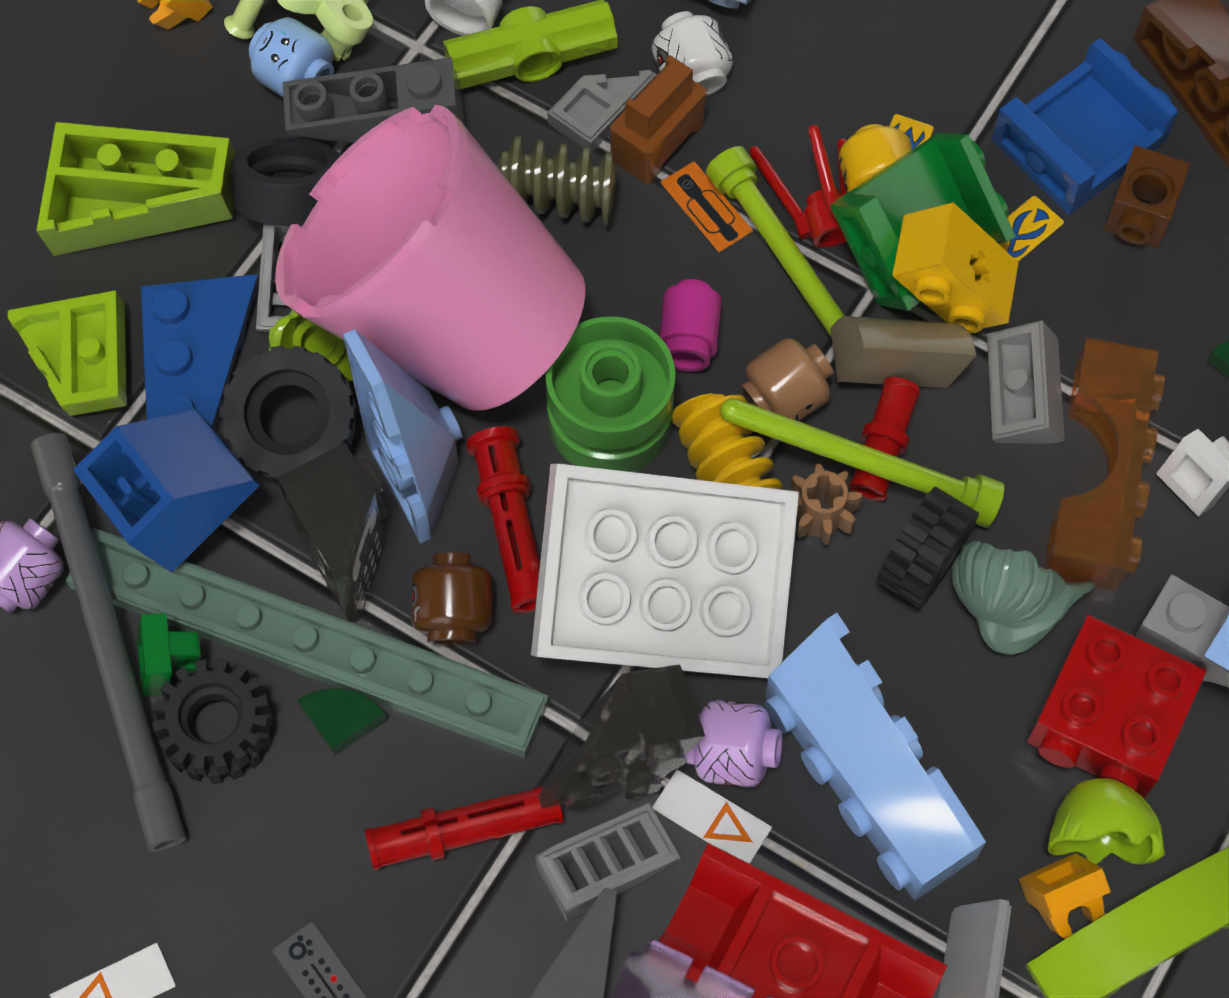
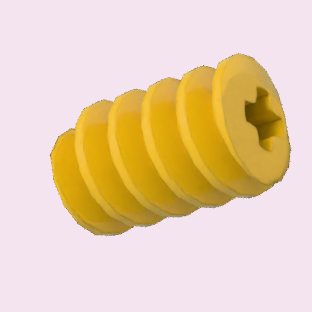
(721, 448)

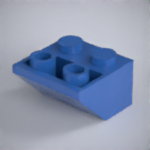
(166, 483)

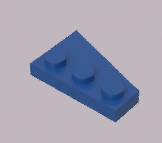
(193, 342)

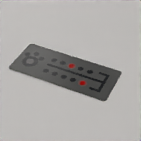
(315, 966)

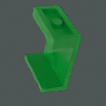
(931, 175)

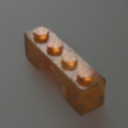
(1113, 401)

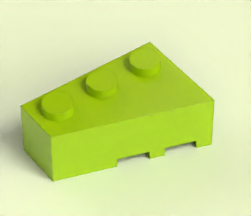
(131, 185)

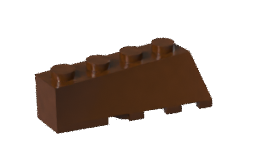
(1191, 54)

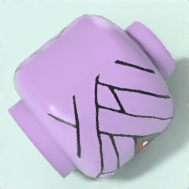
(27, 564)
(736, 744)

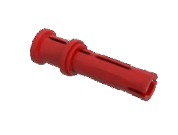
(501, 489)

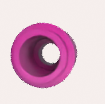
(691, 324)

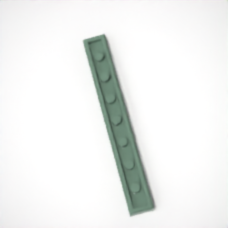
(324, 647)

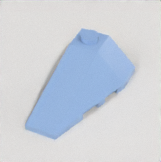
(404, 433)

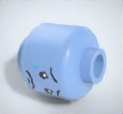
(288, 52)

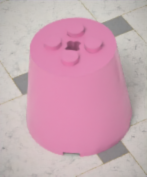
(433, 262)

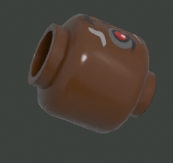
(451, 599)

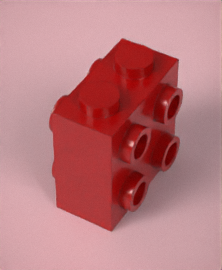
(1116, 707)

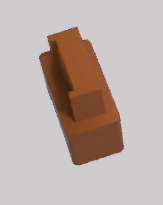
(657, 121)

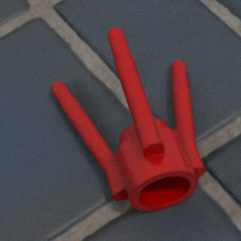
(818, 218)

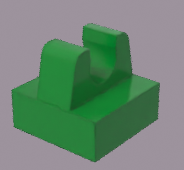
(163, 652)

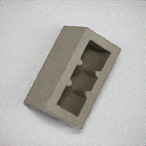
(908, 349)

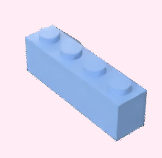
(871, 762)

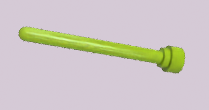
(735, 175)
(978, 493)

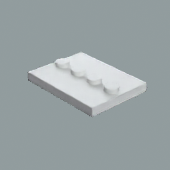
(664, 572)

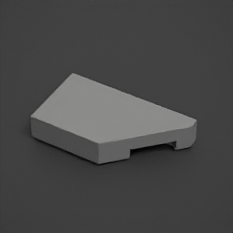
(594, 105)

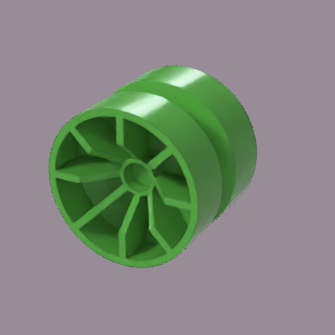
(611, 395)

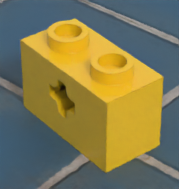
(955, 268)

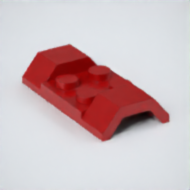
(788, 939)

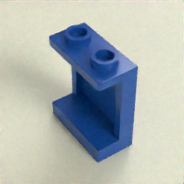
(1085, 127)

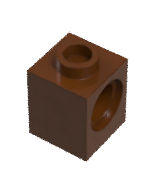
(1150, 178)

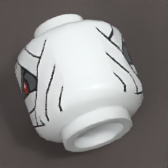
(697, 44)

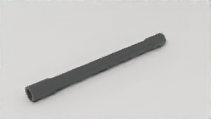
(151, 792)

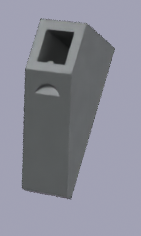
(354, 102)

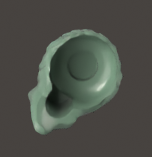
(1012, 595)

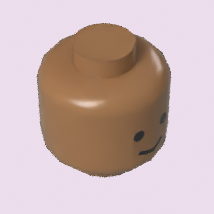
(788, 379)

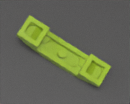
(1138, 934)

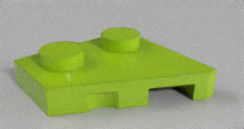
(78, 349)

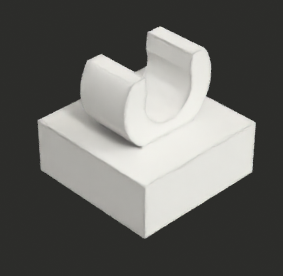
(1198, 471)

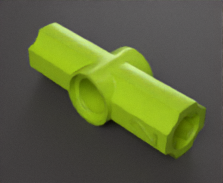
(532, 43)

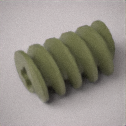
(561, 180)

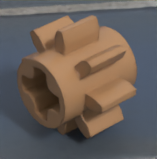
(838, 502)

